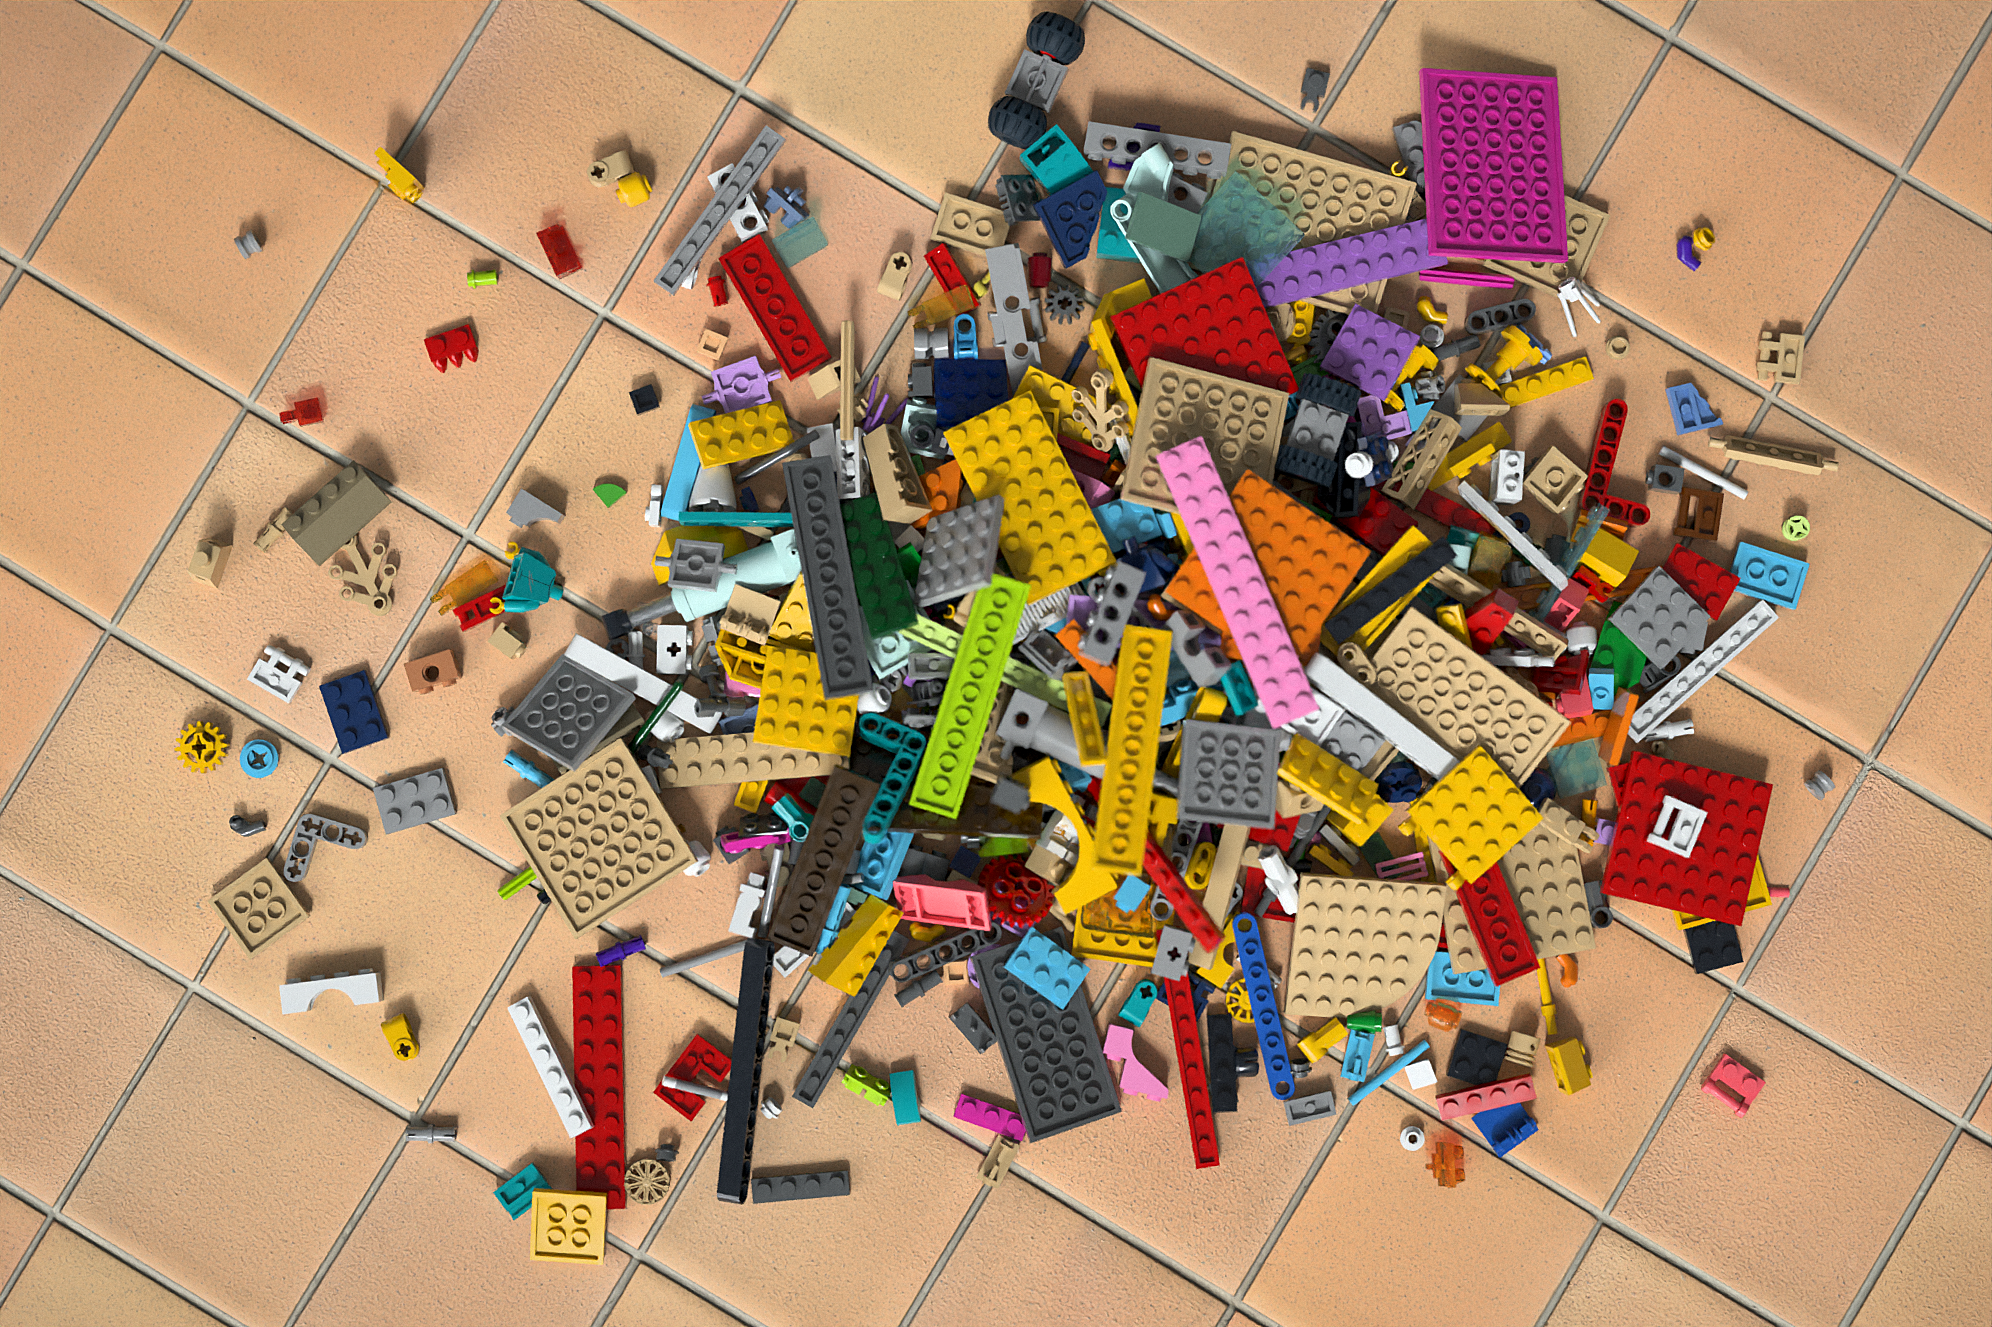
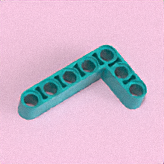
(895, 775)

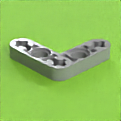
(312, 837)

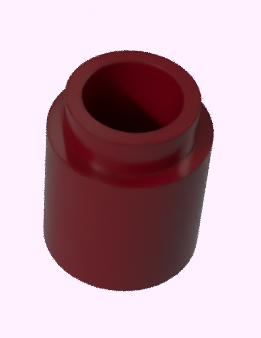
(1039, 270)

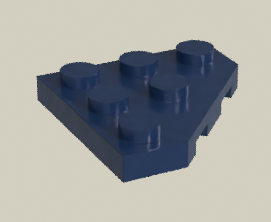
(1072, 216)

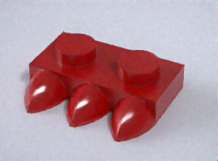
(452, 346)

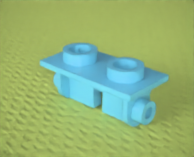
(1357, 1055)

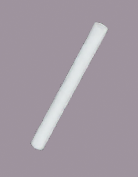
(1703, 472)

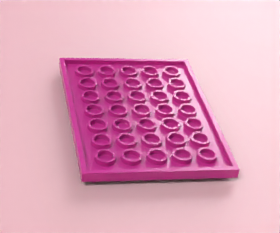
(1493, 166)

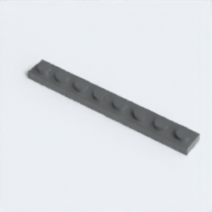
(847, 1024)

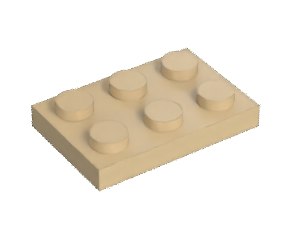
(969, 225)

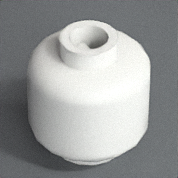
(1581, 637)
(874, 702)
(668, 727)
(703, 859)

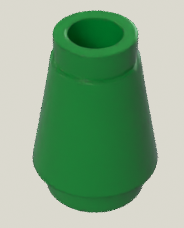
(1365, 1021)

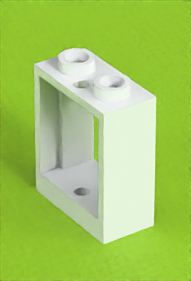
(1503, 486)

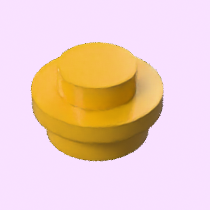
(1703, 238)

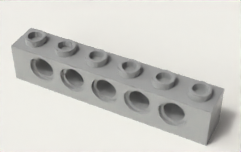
(1194, 147)

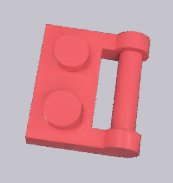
(1738, 1079)

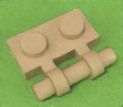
(1788, 358)

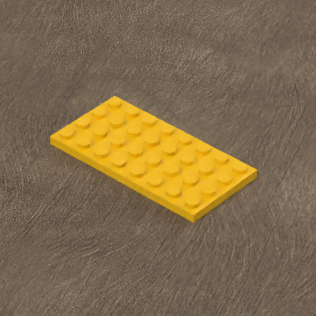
(1045, 518)

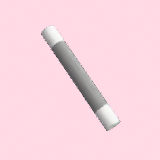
(694, 1088)

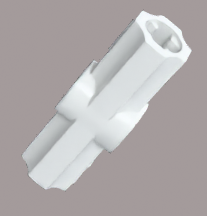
(1280, 878)

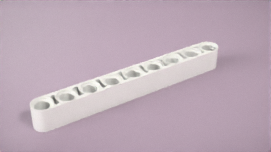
(1379, 716)

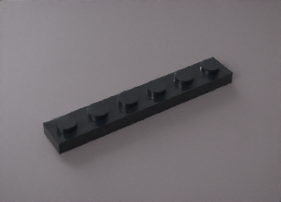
(1390, 590)

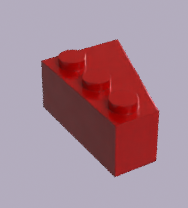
(1488, 619)

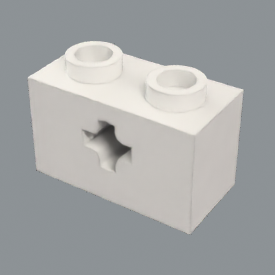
(666, 638)

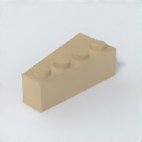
(895, 476)

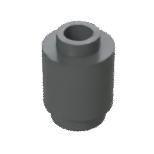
(1555, 548)

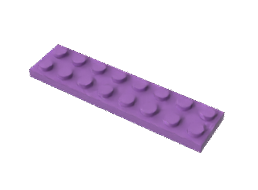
(1349, 263)

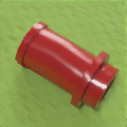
(717, 291)

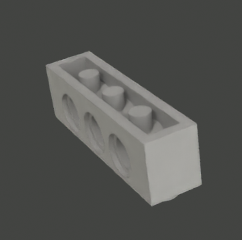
(1131, 581)

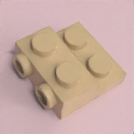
(1554, 480)

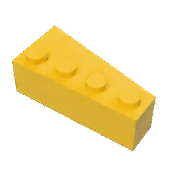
(857, 946)

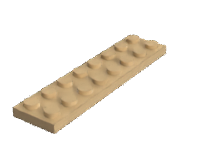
(738, 760)

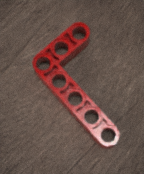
(1604, 470)

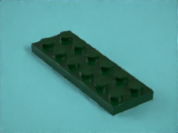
(877, 568)

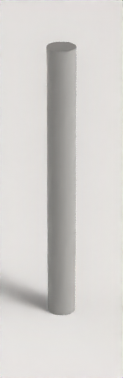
(770, 891)
(702, 959)

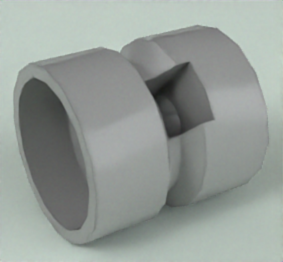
(931, 343)

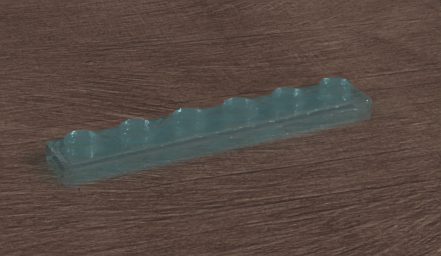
(1571, 559)

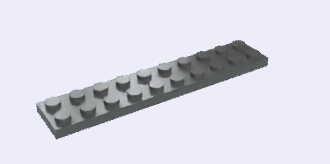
(827, 577)

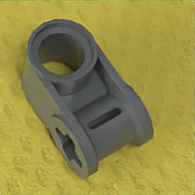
(1653, 676)

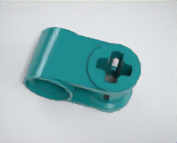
(1136, 1006)

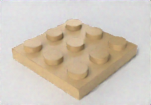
(259, 908)

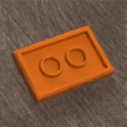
(1618, 726)

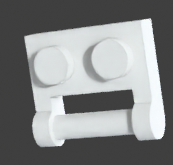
(1684, 830)

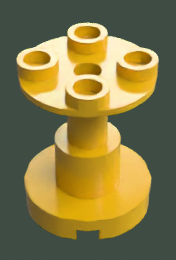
(1509, 357)
(1419, 358)

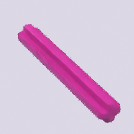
(1467, 278)

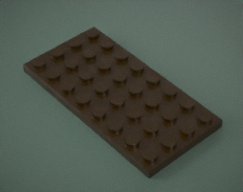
(976, 813)

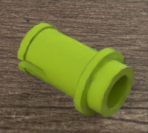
(482, 278)

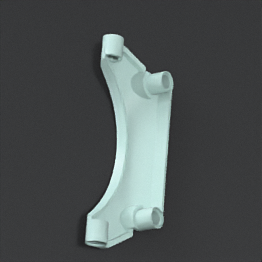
(1152, 176)

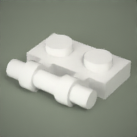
(273, 679)

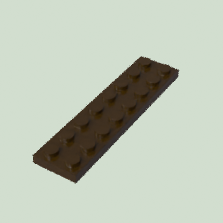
(824, 860)

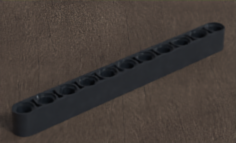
(745, 1071)

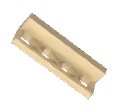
(1426, 459)

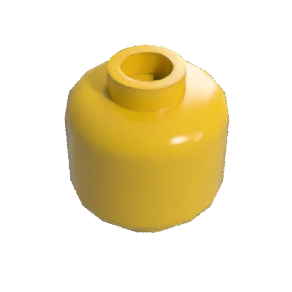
(634, 189)

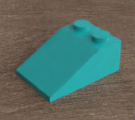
(1111, 239)

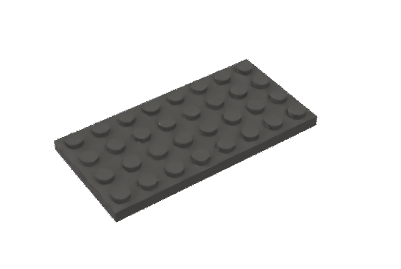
(1046, 1050)

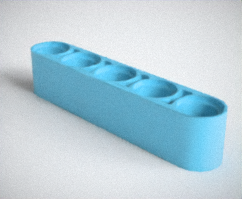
(684, 468)

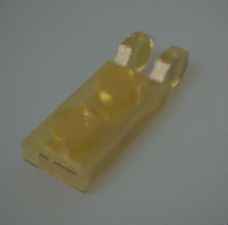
(943, 306)
(466, 586)

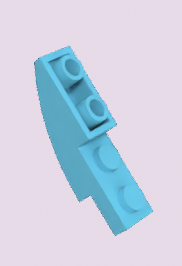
(1180, 699)

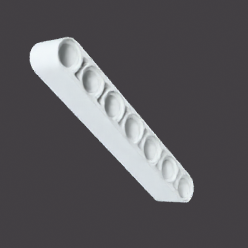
(636, 680)

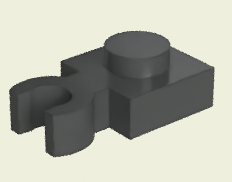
(1314, 86)

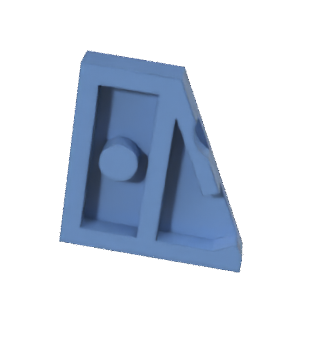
(1690, 410)

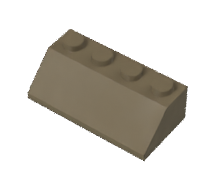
(336, 513)
(625, 726)

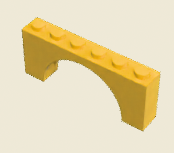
(1083, 883)

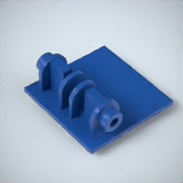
(1505, 1127)

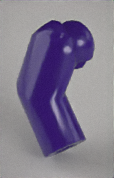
(1684, 253)

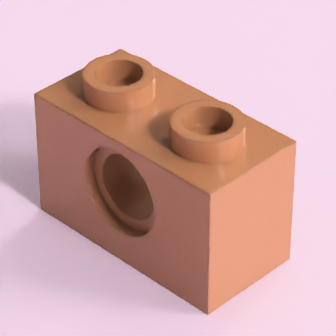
(418, 671)

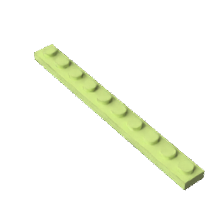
(1015, 672)

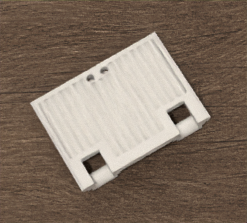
(1044, 611)

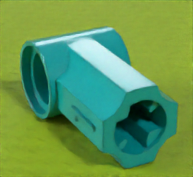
(793, 817)

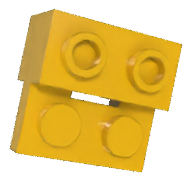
(1161, 813)

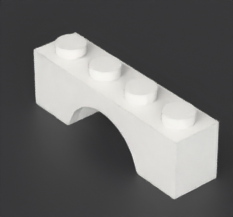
(361, 988)

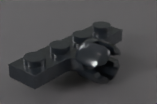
(1227, 1063)

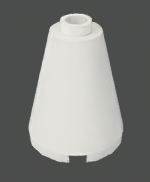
(713, 491)

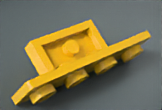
(1470, 453)

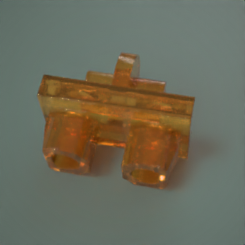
(1444, 1165)

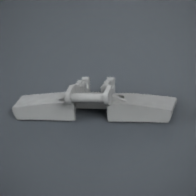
(1008, 326)

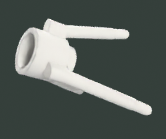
(1574, 290)

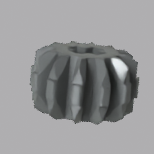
(1070, 310)

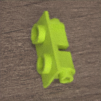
(877, 1089)

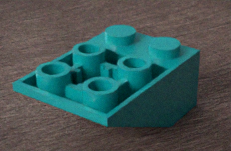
(1054, 160)

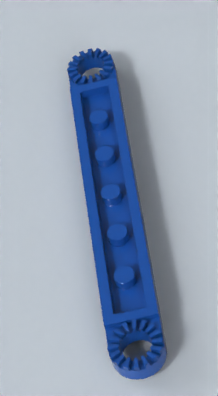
(1263, 1006)

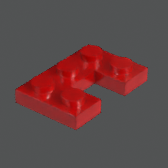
(696, 1056)

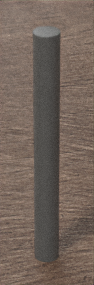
(776, 457)

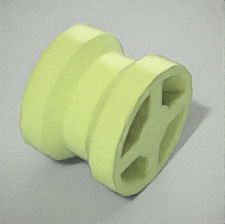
(1799, 524)

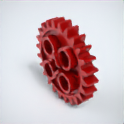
(1015, 891)

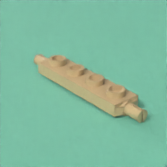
(1773, 455)

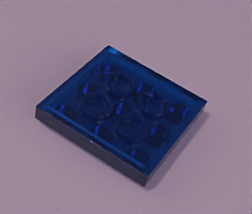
(967, 388)

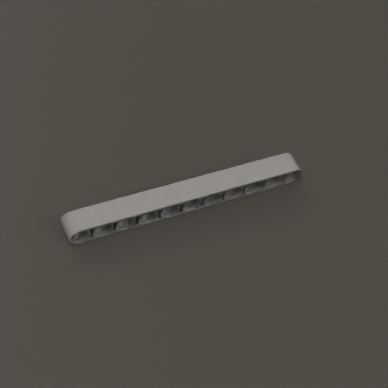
(1192, 829)

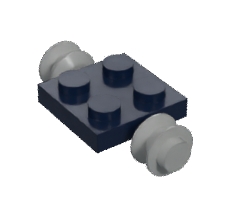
(1374, 458)

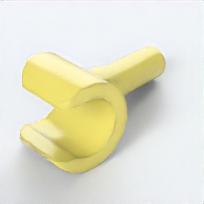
(979, 287)

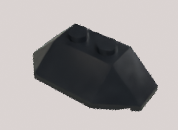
(1347, 493)

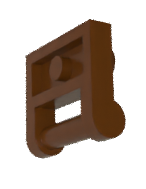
(1706, 516)

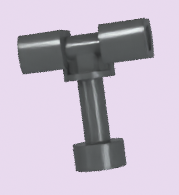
(717, 700)

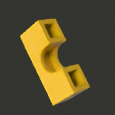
(1222, 970)

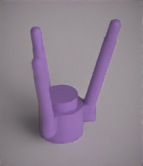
(875, 420)

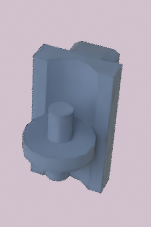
(778, 199)

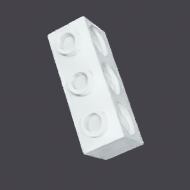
(743, 213)
(852, 467)

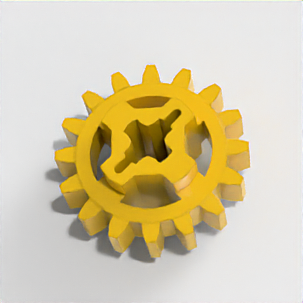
(201, 737)

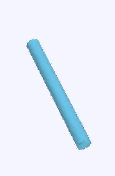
(1388, 1072)

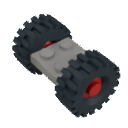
(1317, 430)

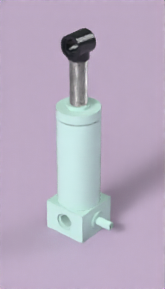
(758, 569)

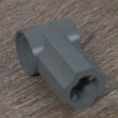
(1597, 902)

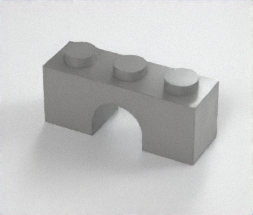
(1204, 665)

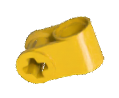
(399, 1033)

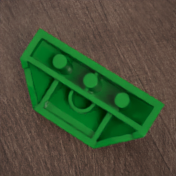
(1618, 653)

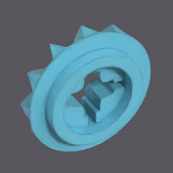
(248, 757)

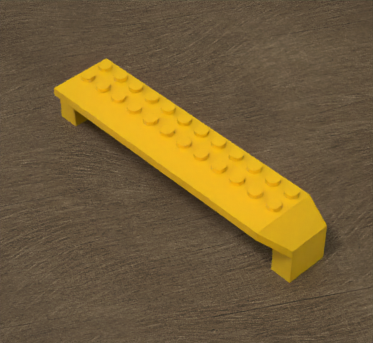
(1100, 339)

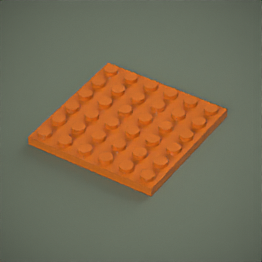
(1296, 552)

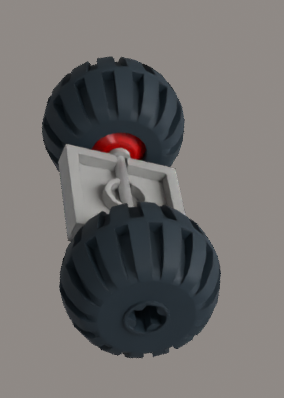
(1036, 80)

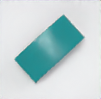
(905, 1097)

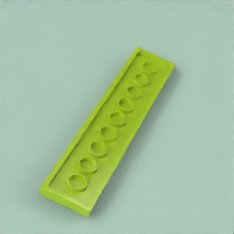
(969, 696)

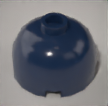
(1538, 786)

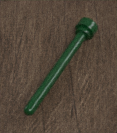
(655, 716)

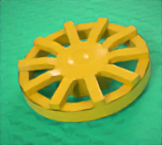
(1243, 1001)

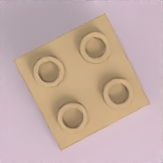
(750, 614)

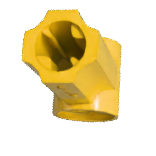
(1317, 1043)

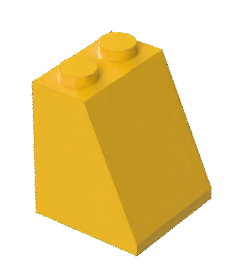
(1358, 834)

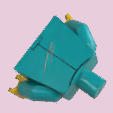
(528, 582)

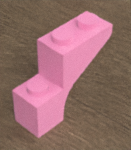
(1134, 1075)

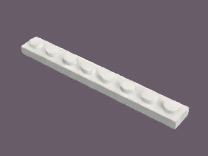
(1701, 670)

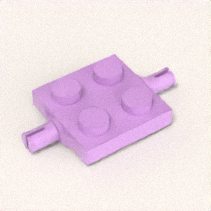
(741, 385)

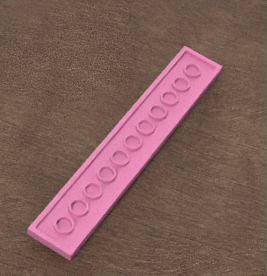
(1237, 582)

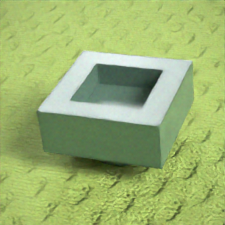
(857, 895)

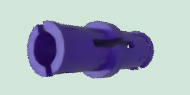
(620, 950)

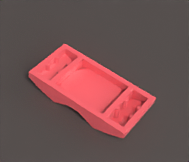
(942, 902)

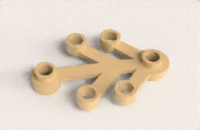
(1101, 436)
(367, 578)

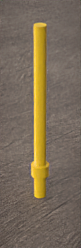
(1548, 1009)

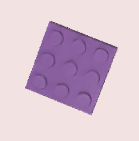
(1370, 352)

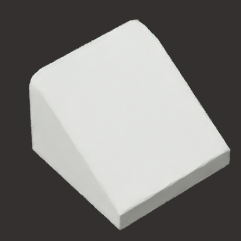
(1420, 1074)

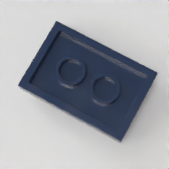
(354, 712)

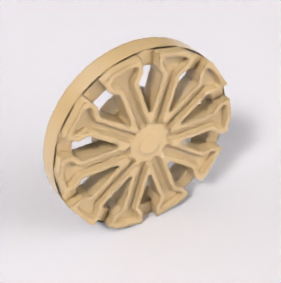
(647, 1181)

